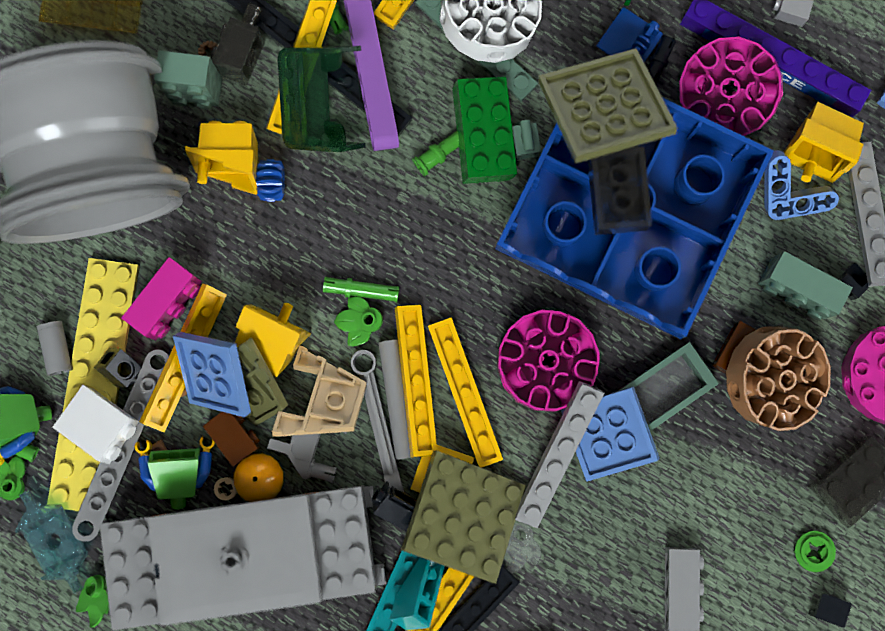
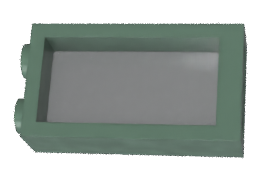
(672, 385)

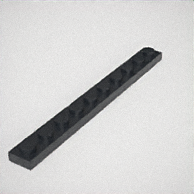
(285, 33)

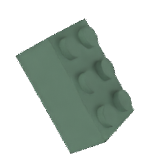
(189, 79)
(804, 286)

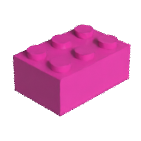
(162, 300)

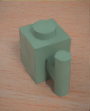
(526, 140)

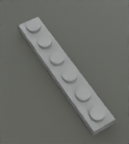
(869, 215)
(558, 454)

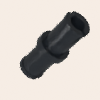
(660, 59)

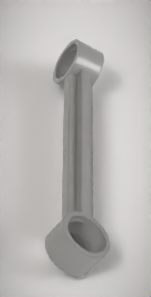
(379, 423)

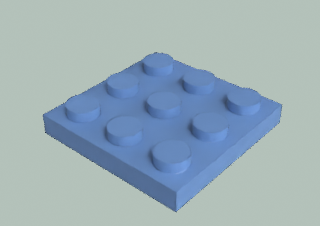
(212, 373)
(616, 437)

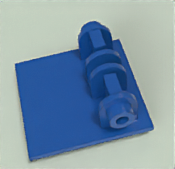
(628, 33)

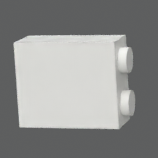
(96, 425)

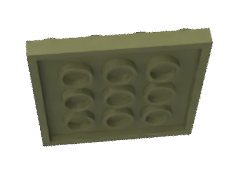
(606, 105)
(463, 517)

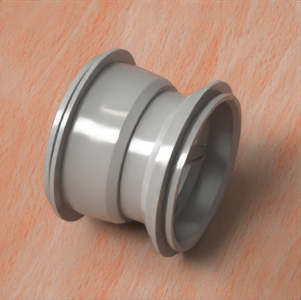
(80, 143)

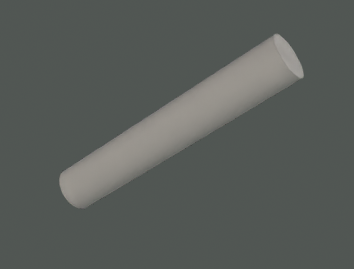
(395, 397)

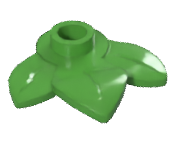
(355, 322)
(12, 473)
(94, 599)

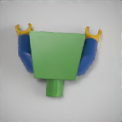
(18, 420)
(175, 472)

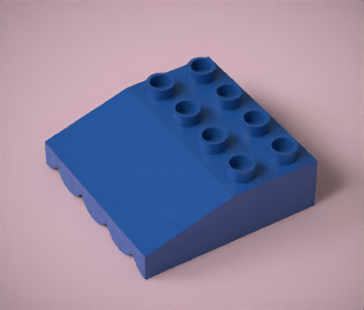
(659, 275)

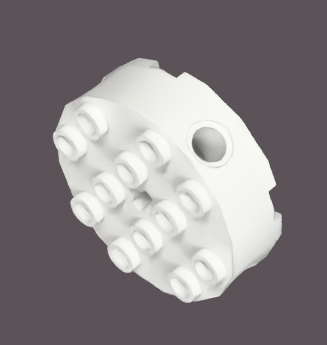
(490, 28)

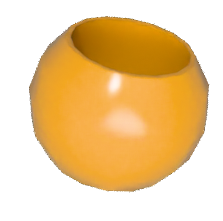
(268, 475)

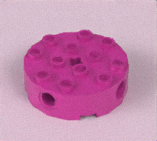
(753, 73)
(554, 336)
(865, 374)

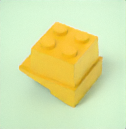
(826, 144)
(226, 154)
(272, 334)

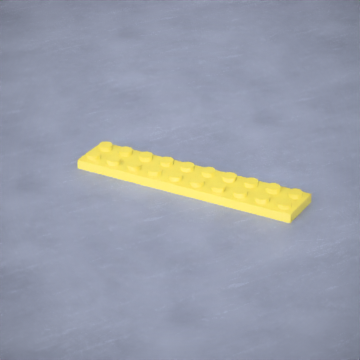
(105, 299)

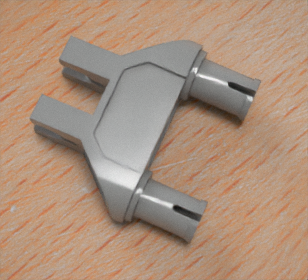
(301, 453)

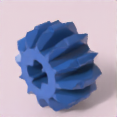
(270, 180)

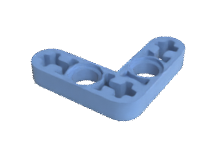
(787, 198)

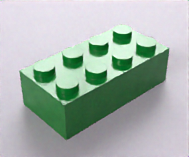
(484, 130)

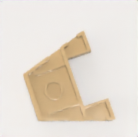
(333, 402)

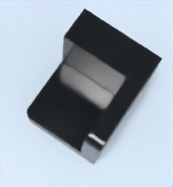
(856, 278)
(832, 610)

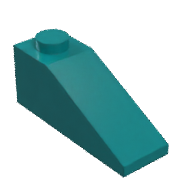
(418, 596)

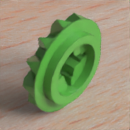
(826, 552)

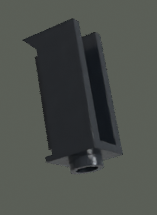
(393, 506)

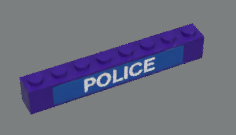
(796, 67)

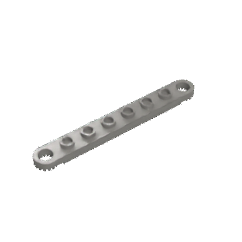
(109, 475)

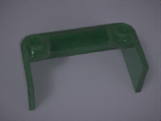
(306, 99)

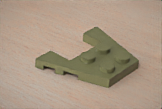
(261, 388)

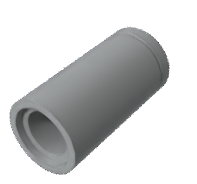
(54, 348)

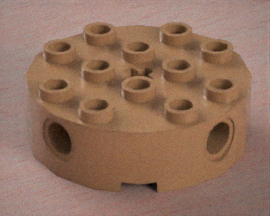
(778, 377)

